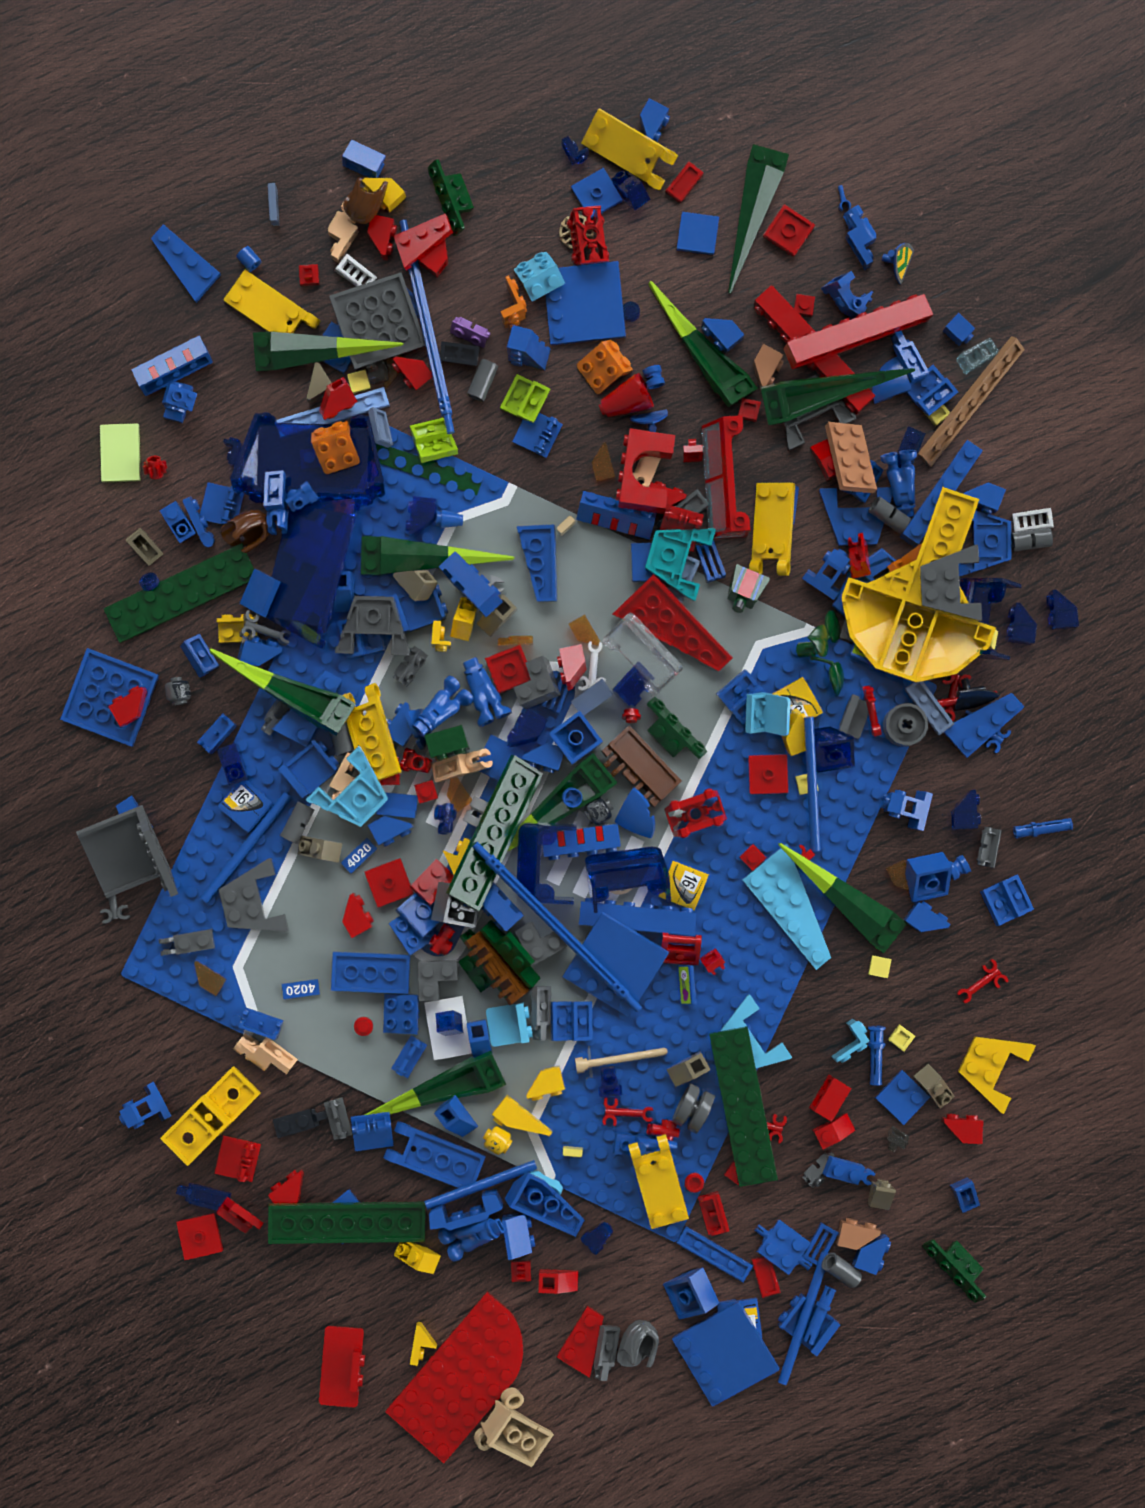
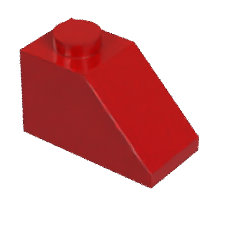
(824, 459)
(834, 1131)

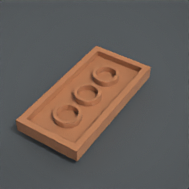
(850, 457)

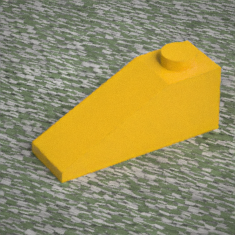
(515, 1116)

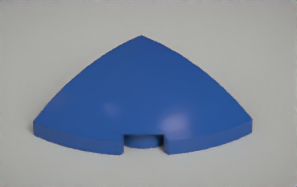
(893, 387)
(411, 718)
(635, 815)

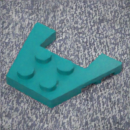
(669, 556)

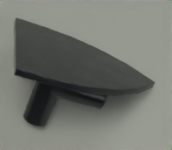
(973, 696)

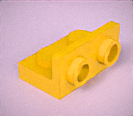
(230, 628)
(437, 635)

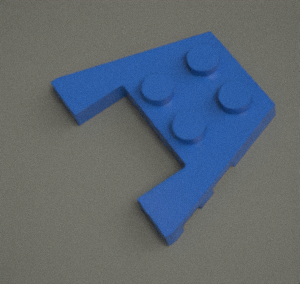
(853, 521)
(993, 541)

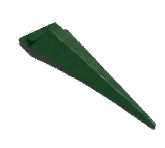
(762, 179)
(796, 397)

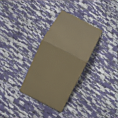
(318, 384)
(144, 546)

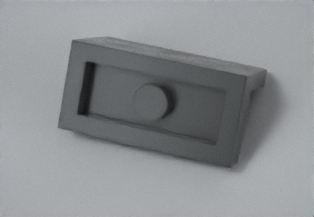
(854, 717)

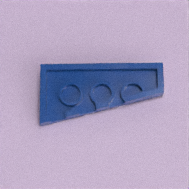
(189, 266)
(540, 555)
(294, 725)
(980, 725)

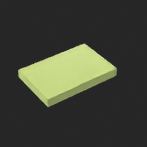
(120, 452)

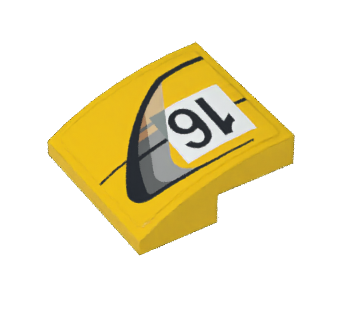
(801, 698)
(685, 885)

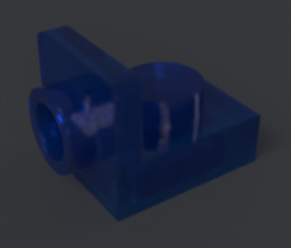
(571, 148)
(234, 453)

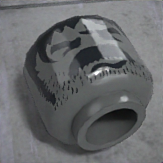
(177, 691)
(598, 811)

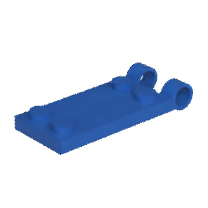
(437, 1157)

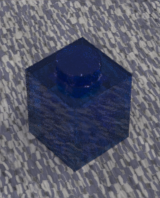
(449, 1023)

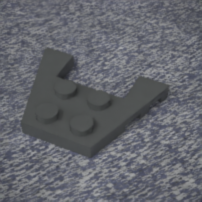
(793, 434)
(941, 584)
(373, 616)
(243, 901)

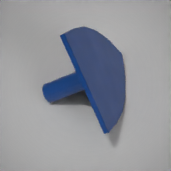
(650, 418)

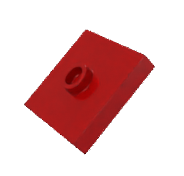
(789, 230)
(508, 669)
(768, 774)
(389, 882)
(199, 1236)

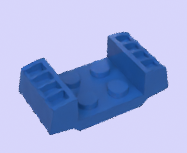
(439, 1218)

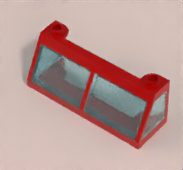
(720, 478)

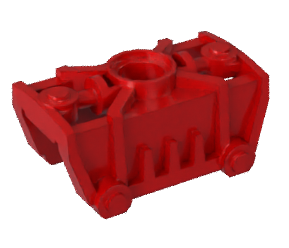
(579, 237)
(695, 802)

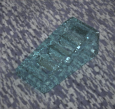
(967, 361)

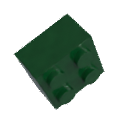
(447, 742)

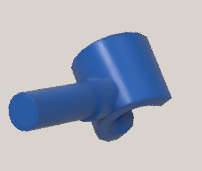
(843, 199)

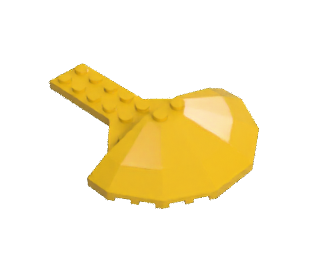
(888, 613)

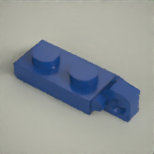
(909, 356)

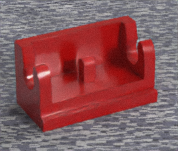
(859, 557)
(830, 1098)
(713, 1213)

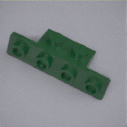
(452, 195)
(671, 732)
(512, 953)
(476, 974)
(959, 1266)

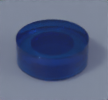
(631, 311)
(149, 581)

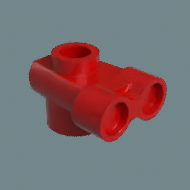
(412, 760)
(440, 943)
(667, 1127)

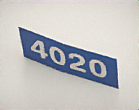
(358, 855)
(300, 989)

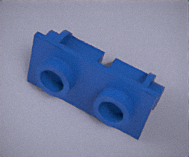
(409, 1056)

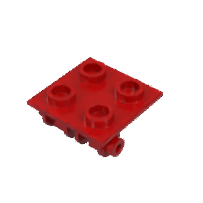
(679, 518)
(237, 1158)

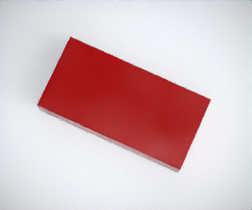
(684, 182)
(765, 1276)

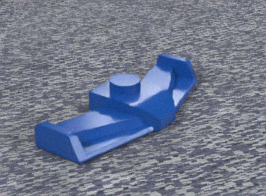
(878, 562)

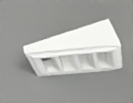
(345, 274)
(1047, 511)

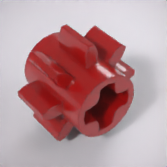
(154, 467)

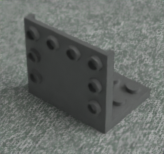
(126, 853)

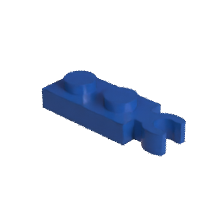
(847, 1171)

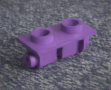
(461, 328)

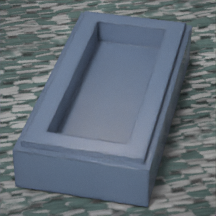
(273, 204)
(380, 427)
(592, 697)

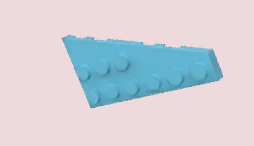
(784, 897)

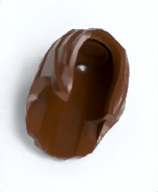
(363, 204)
(246, 528)

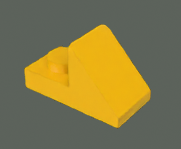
(454, 860)
(421, 1338)

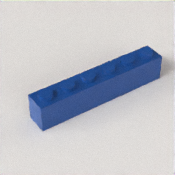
(951, 480)
(642, 918)

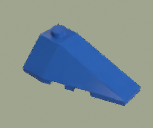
(540, 1201)

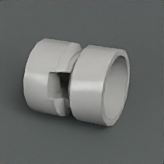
(477, 805)

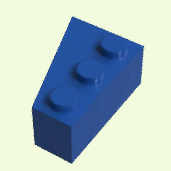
(526, 349)
(470, 584)
(501, 908)

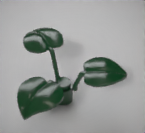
(819, 645)

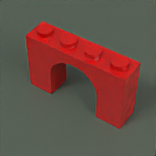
(632, 493)

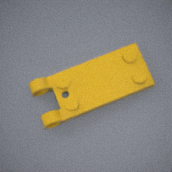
(627, 147)
(266, 305)
(773, 526)
(373, 734)
(659, 1184)

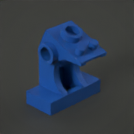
(845, 300)
(177, 400)
(836, 559)
(895, 804)
(156, 1104)

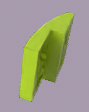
(525, 398)
(432, 440)

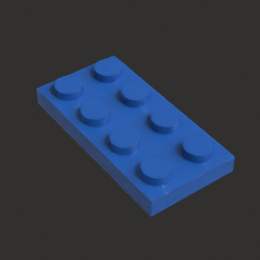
(370, 972)

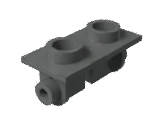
(406, 673)
(989, 847)
(338, 1118)
(816, 1174)

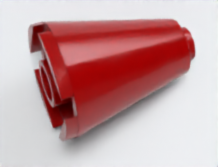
(627, 398)

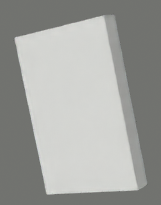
(449, 1045)

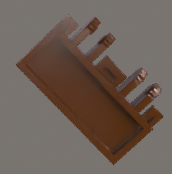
(641, 765)
(496, 968)

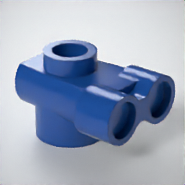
(298, 498)

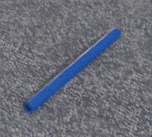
(480, 1185)

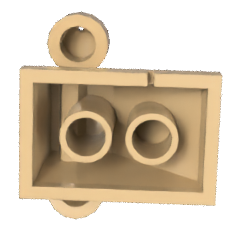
(512, 1431)

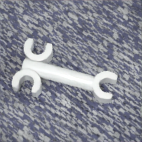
(593, 668)

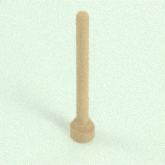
(584, 1064)

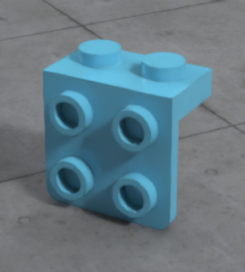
(539, 275)
(767, 714)
(508, 1024)
(859, 1044)

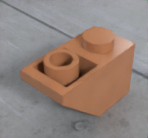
(765, 365)
(855, 1235)

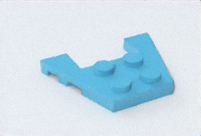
(359, 798)
(761, 1059)

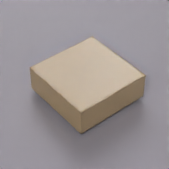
(565, 525)

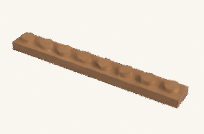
(971, 401)

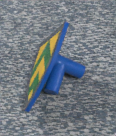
(900, 258)

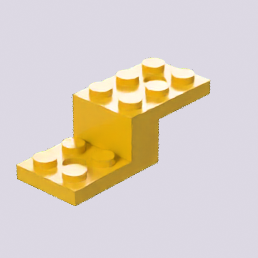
(210, 1115)

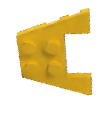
(985, 1062)

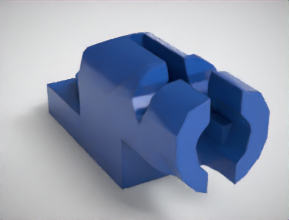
(860, 236)
(275, 501)
(645, 1143)

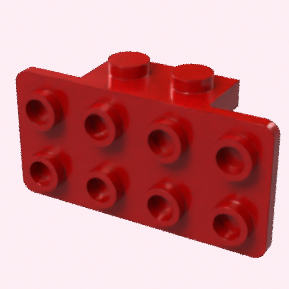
(341, 1366)

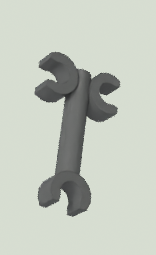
(251, 627)
(114, 912)

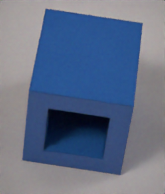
(959, 330)

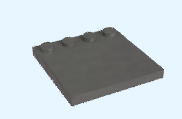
(379, 313)

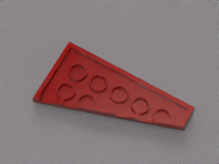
(673, 623)

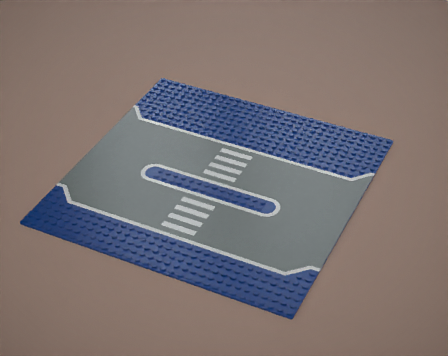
(314, 892)

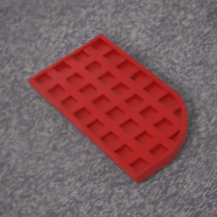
(461, 1379)

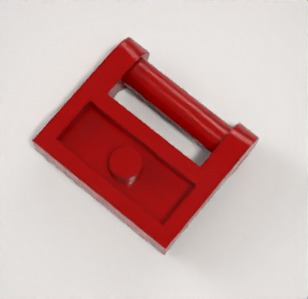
(682, 953)

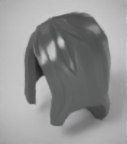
(637, 1343)

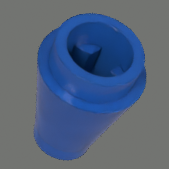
(448, 519)

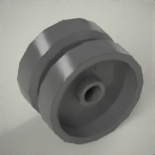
(916, 725)
(695, 1109)

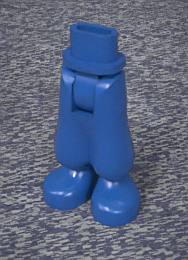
(902, 479)
(484, 693)
(442, 707)
(470, 1237)

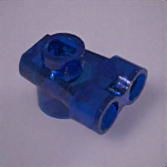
(446, 815)
(610, 1085)
(597, 1237)

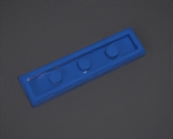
(714, 1254)

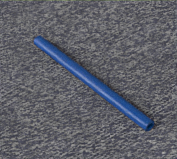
(812, 783)
(245, 847)
(802, 1322)

